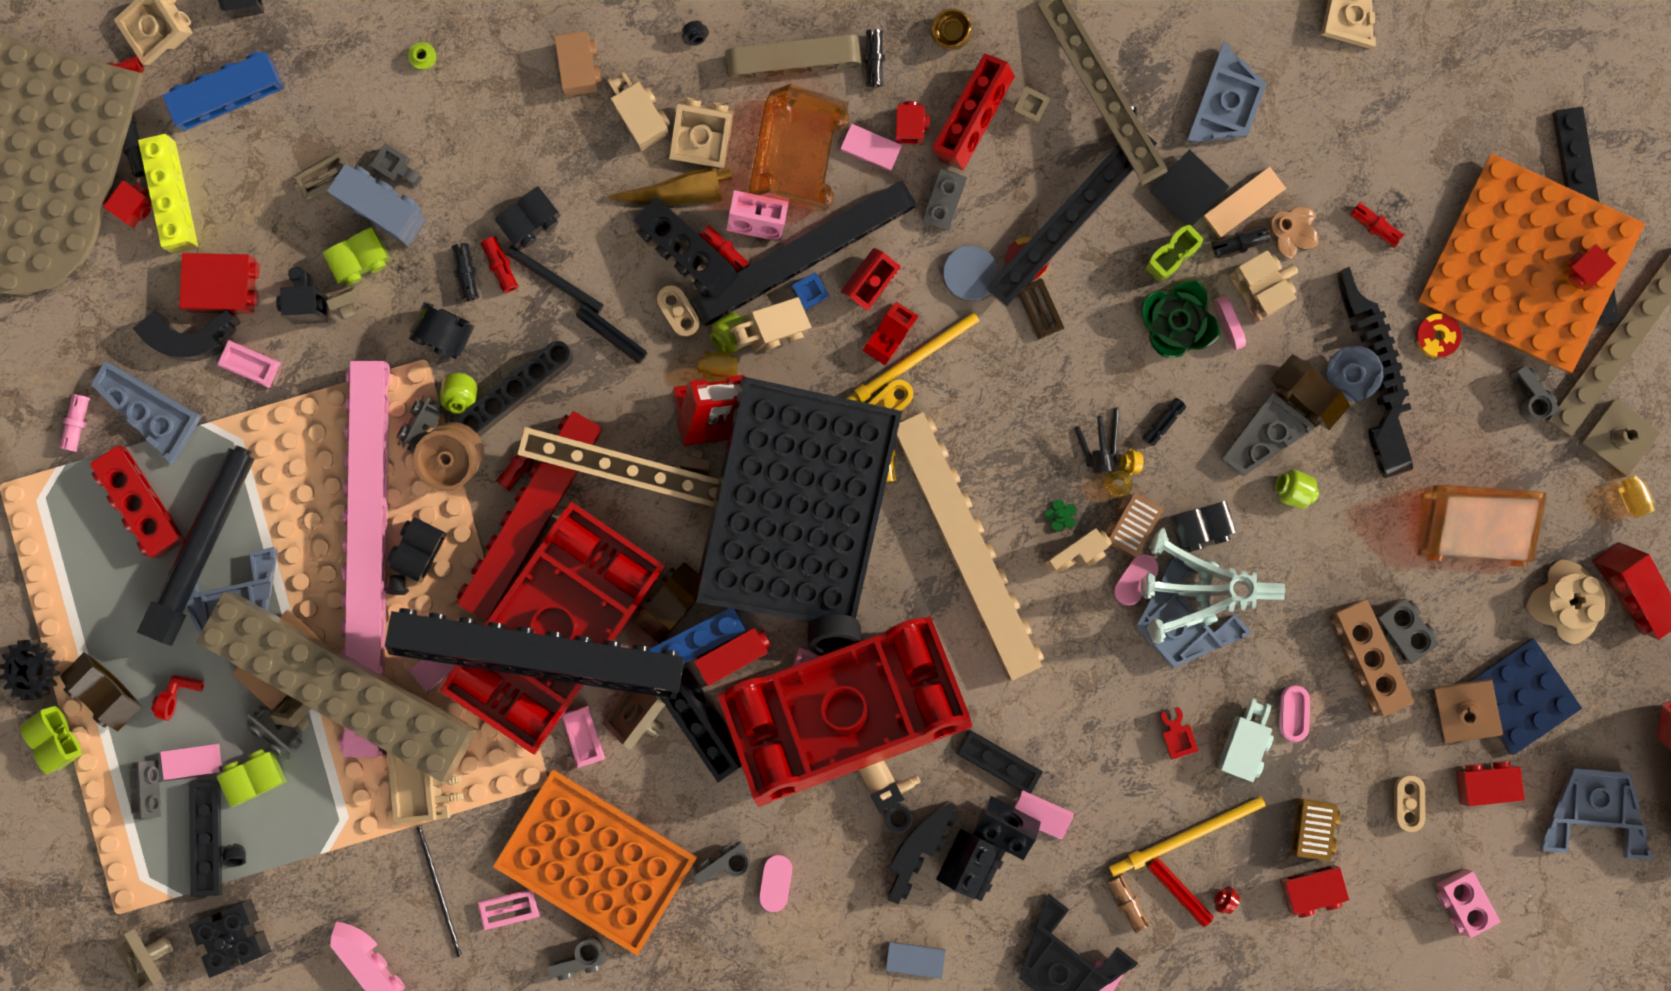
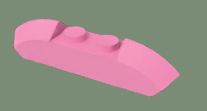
(356, 952)

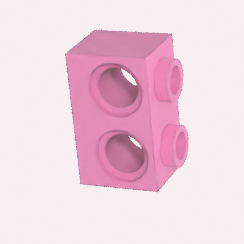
(757, 216)
(1472, 899)

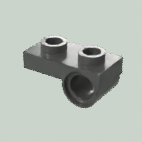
(944, 199)
(1528, 383)
(710, 868)
(565, 968)

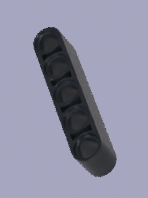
(529, 387)

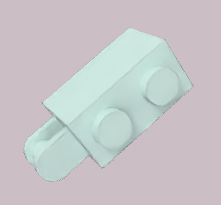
(1247, 743)

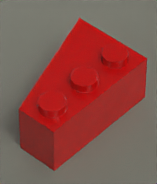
(1638, 587)

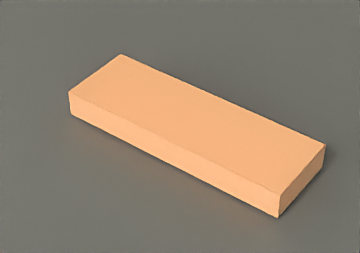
(1244, 202)

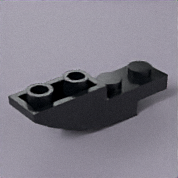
(924, 838)

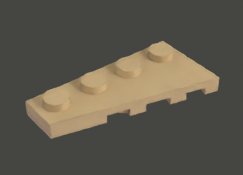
(1350, 22)

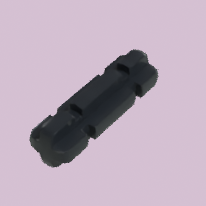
(1164, 422)

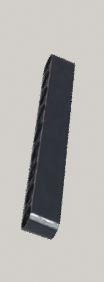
(806, 252)

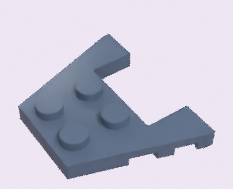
(257, 591)
(1184, 642)
(1597, 800)

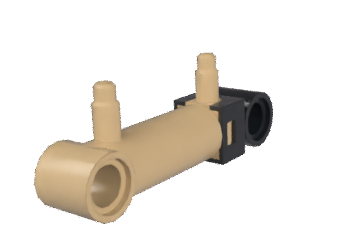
(888, 794)

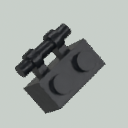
(304, 301)
(971, 865)

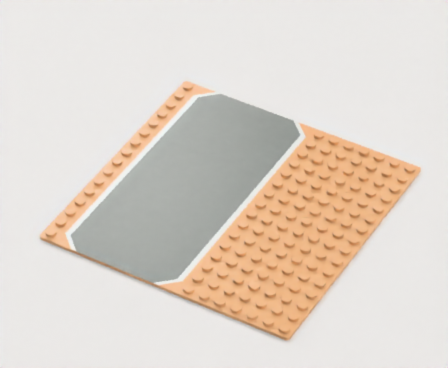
(96, 585)

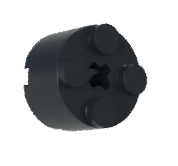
(441, 329)

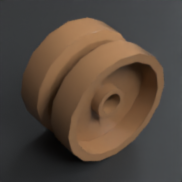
(448, 456)

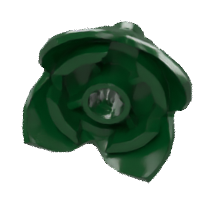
(1190, 302)

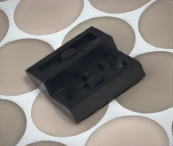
(1189, 188)

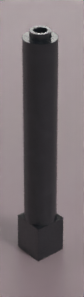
(166, 615)

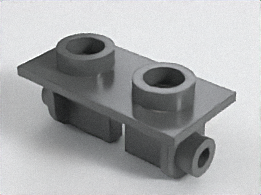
(422, 414)
(281, 740)
(147, 801)

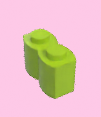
(357, 256)
(1170, 256)
(50, 739)
(252, 778)

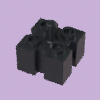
(230, 938)

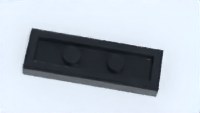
(999, 762)

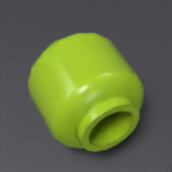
(721, 335)
(458, 392)
(1296, 489)

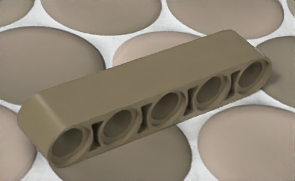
(793, 57)

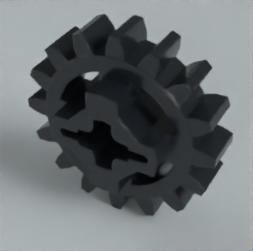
(29, 669)

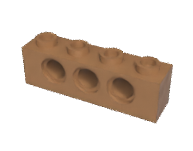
(1396, 693)

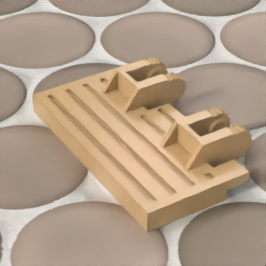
(416, 793)

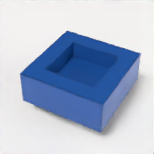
(810, 291)

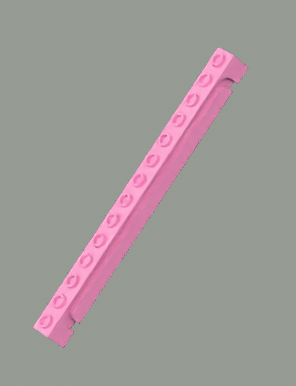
(365, 527)

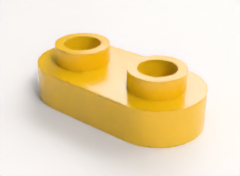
(887, 399)

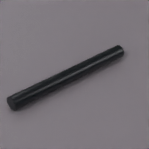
(554, 279)

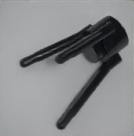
(1102, 459)

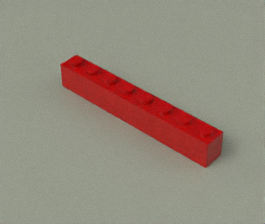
(523, 525)

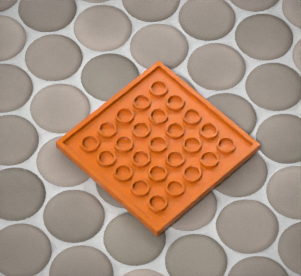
(1511, 257)

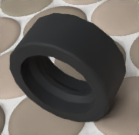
(832, 633)

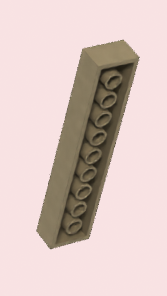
(337, 686)

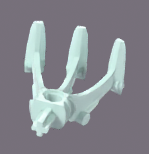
(1203, 589)

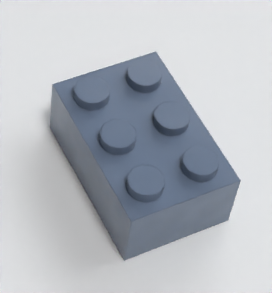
(377, 203)

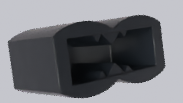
(527, 218)
(1203, 525)
(416, 550)

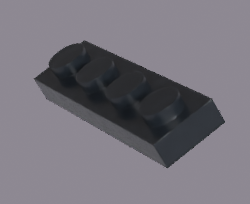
(205, 838)

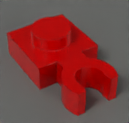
(1179, 738)

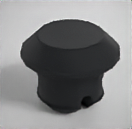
(396, 585)

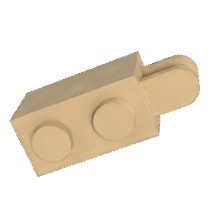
(638, 111)
(773, 325)

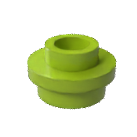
(428, 61)

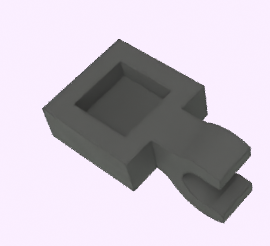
(394, 164)

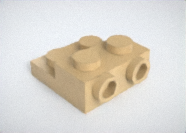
(153, 27)
(701, 133)
(1086, 549)

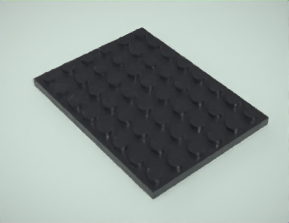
(796, 502)

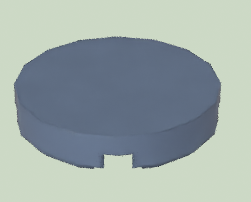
(969, 272)
(1355, 372)

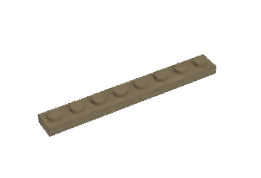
(1103, 89)
(1614, 351)

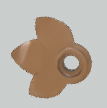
(1298, 231)

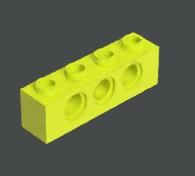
(168, 193)

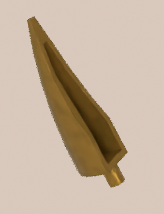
(689, 188)

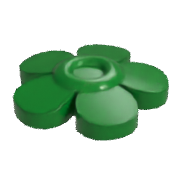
(1061, 515)

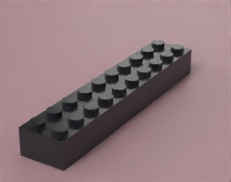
(534, 654)

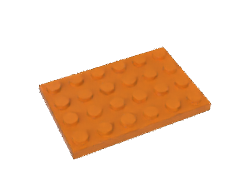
(595, 862)

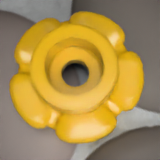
(1132, 462)

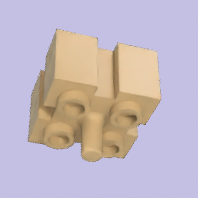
(1264, 286)

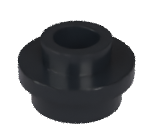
(694, 33)

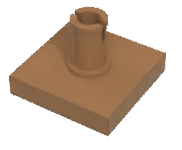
(1468, 711)

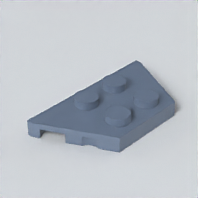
(1228, 100)

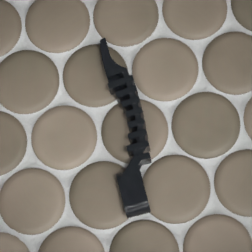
(1388, 437)

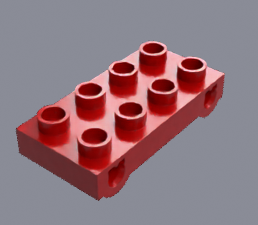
(575, 584)
(844, 711)

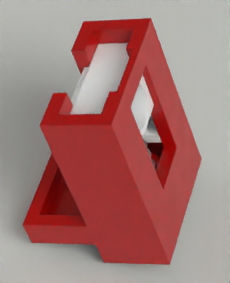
(706, 409)

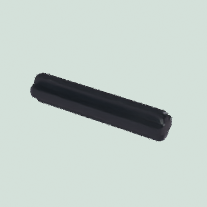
(611, 334)

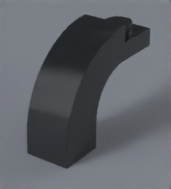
(203, 344)

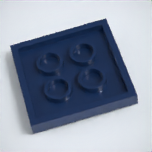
(1528, 695)

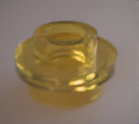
(1116, 490)

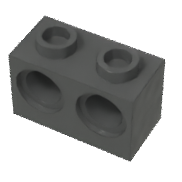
(1400, 636)

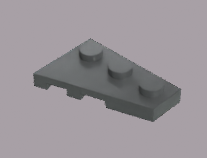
(1266, 434)

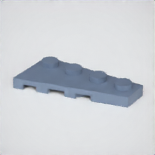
(155, 415)

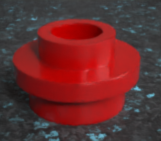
(1226, 900)

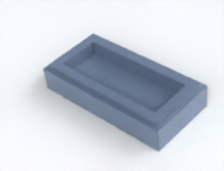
(915, 959)

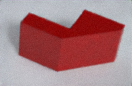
(890, 333)

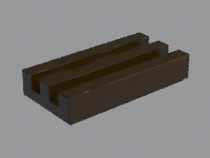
(1032, 318)

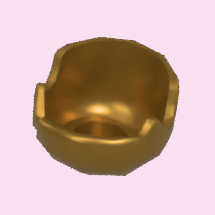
(951, 29)

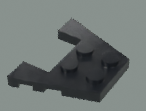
(1057, 967)

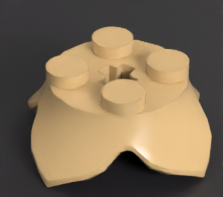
(1551, 604)

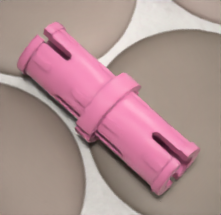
(74, 422)

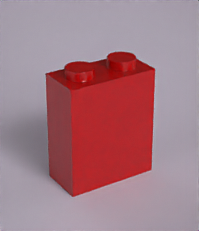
(218, 283)
(733, 656)

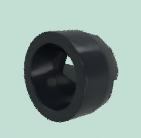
(234, 855)

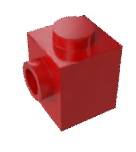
(911, 123)
(129, 203)
(1588, 267)

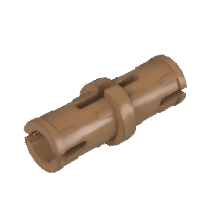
(1128, 903)

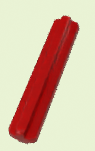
(1180, 892)

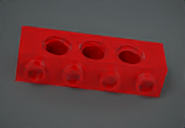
(973, 111)
(105, 472)

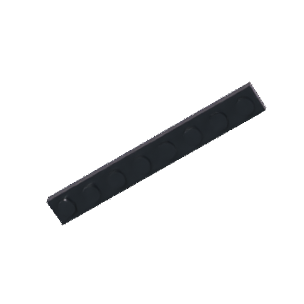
(1579, 173)
(1061, 227)

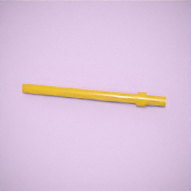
(863, 393)
(1137, 859)

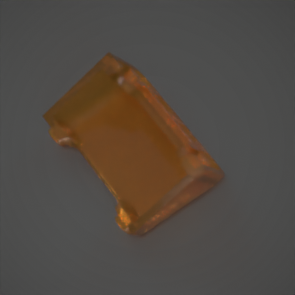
(796, 146)
(1480, 523)

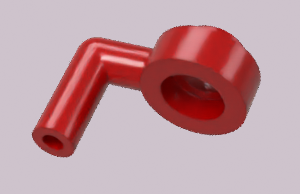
(165, 703)

